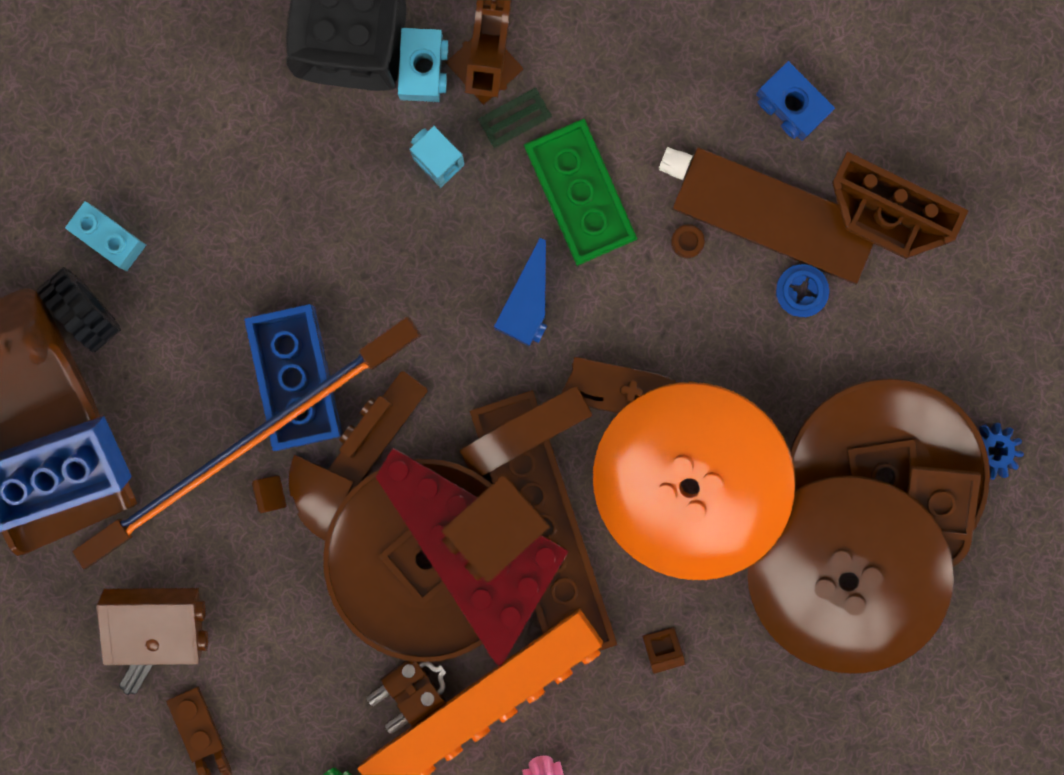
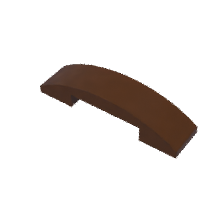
(526, 431)

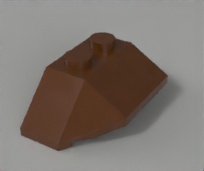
(893, 209)

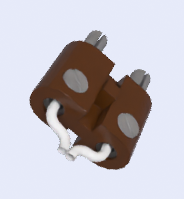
(412, 691)

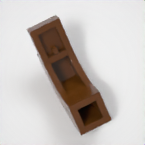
(488, 47)

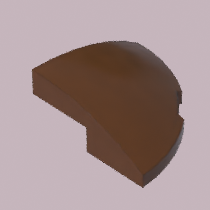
(316, 494)

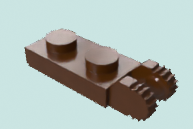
(198, 731)

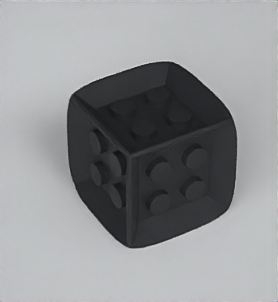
(346, 42)

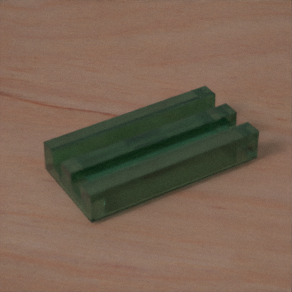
(490, 131)

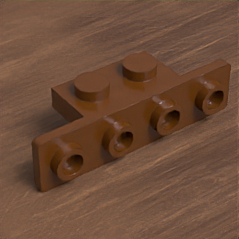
(377, 428)

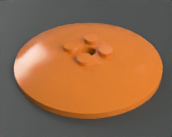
(701, 436)

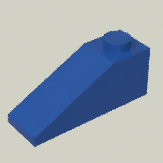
(526, 304)

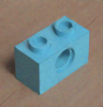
(419, 45)
(436, 155)
(105, 236)

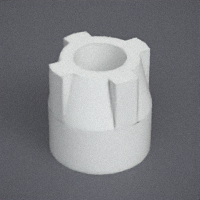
(675, 163)

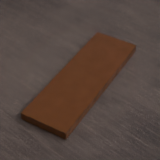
(771, 215)

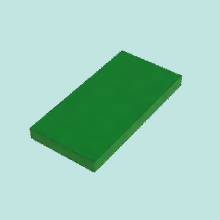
(580, 192)

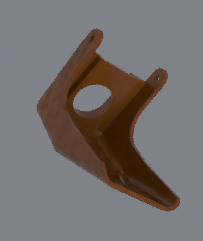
(40, 397)

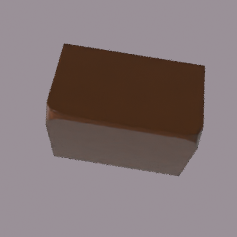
(269, 494)
(663, 650)

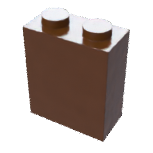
(494, 529)

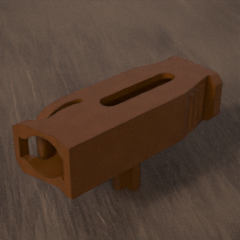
(612, 383)

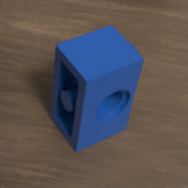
(791, 83)

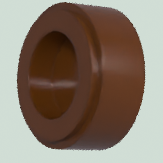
(687, 241)

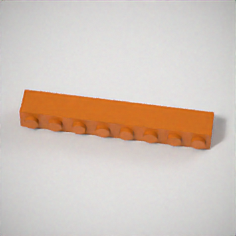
(488, 700)

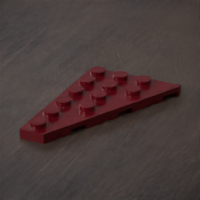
(493, 608)

